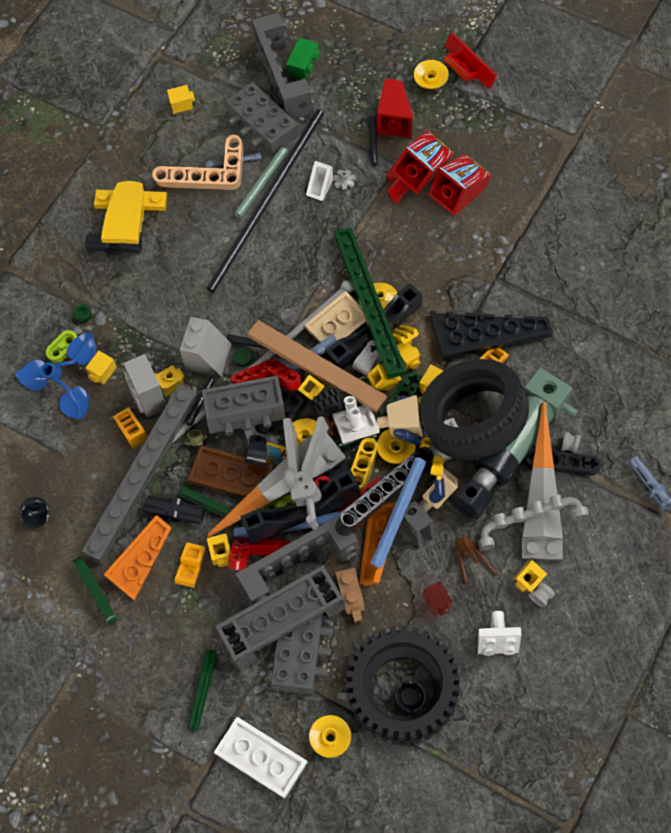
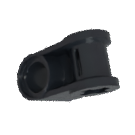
(256, 451)

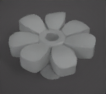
(344, 179)

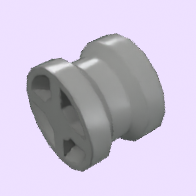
(571, 442)
(542, 594)

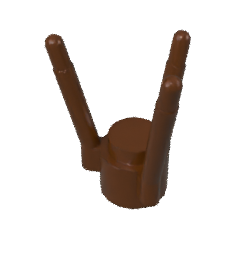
(467, 547)

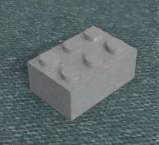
(144, 386)

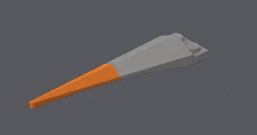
(275, 483)
(542, 534)

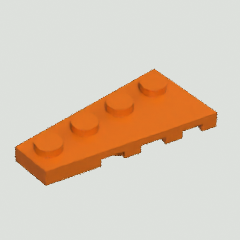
(136, 561)

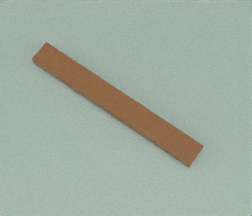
(317, 366)

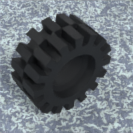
(327, 403)

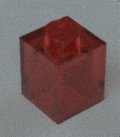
(437, 599)

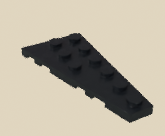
(481, 332)

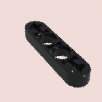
(562, 465)

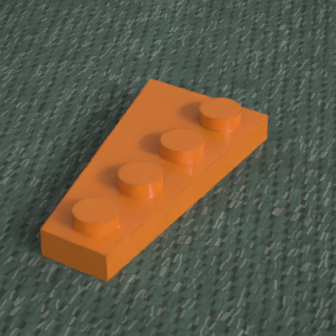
(374, 531)

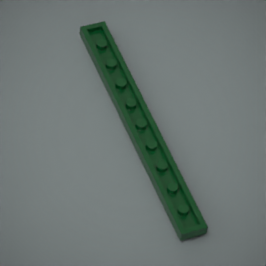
(370, 303)

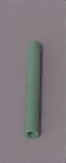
(262, 180)

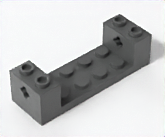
(269, 36)
(252, 578)
(280, 615)

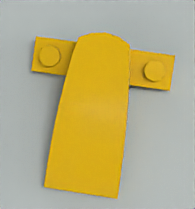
(126, 210)

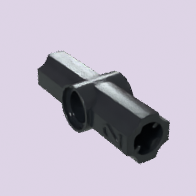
(94, 242)
(174, 509)

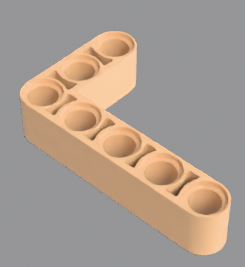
(206, 173)

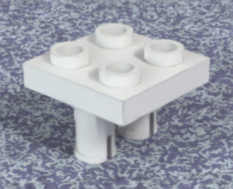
(355, 421)
(498, 638)

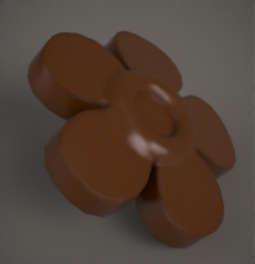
(332, 427)

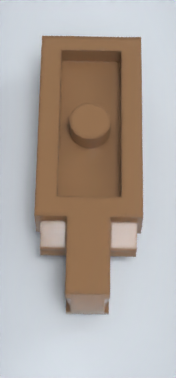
(351, 593)

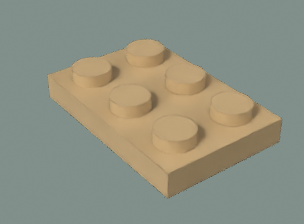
(339, 317)

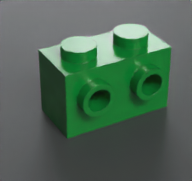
(303, 58)

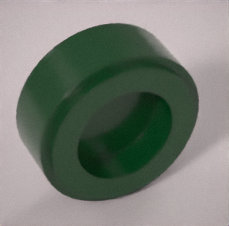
(82, 313)
(242, 357)

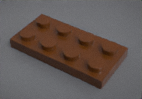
(226, 472)

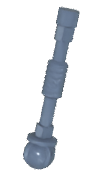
(213, 164)

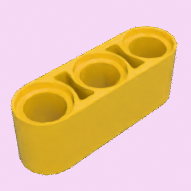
(366, 458)

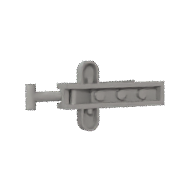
(299, 479)

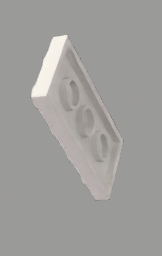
(260, 757)

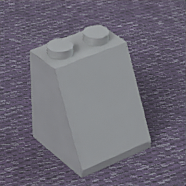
(204, 348)

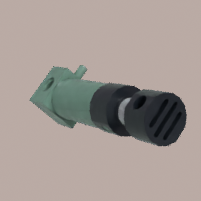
(473, 493)

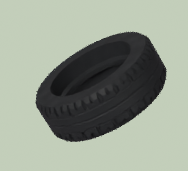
(485, 437)

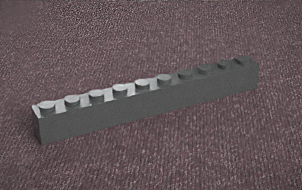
(139, 475)

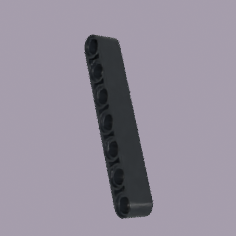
(380, 494)

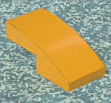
(190, 565)

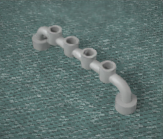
(537, 509)

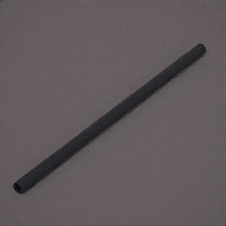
(263, 204)

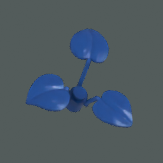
(35, 375)

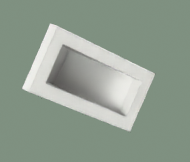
(320, 180)

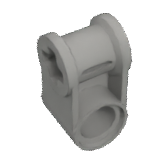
(367, 359)

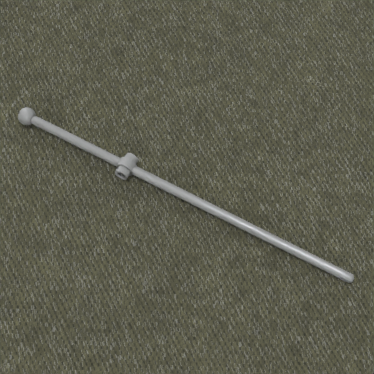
(345, 286)

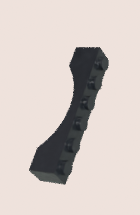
(400, 308)
(268, 522)

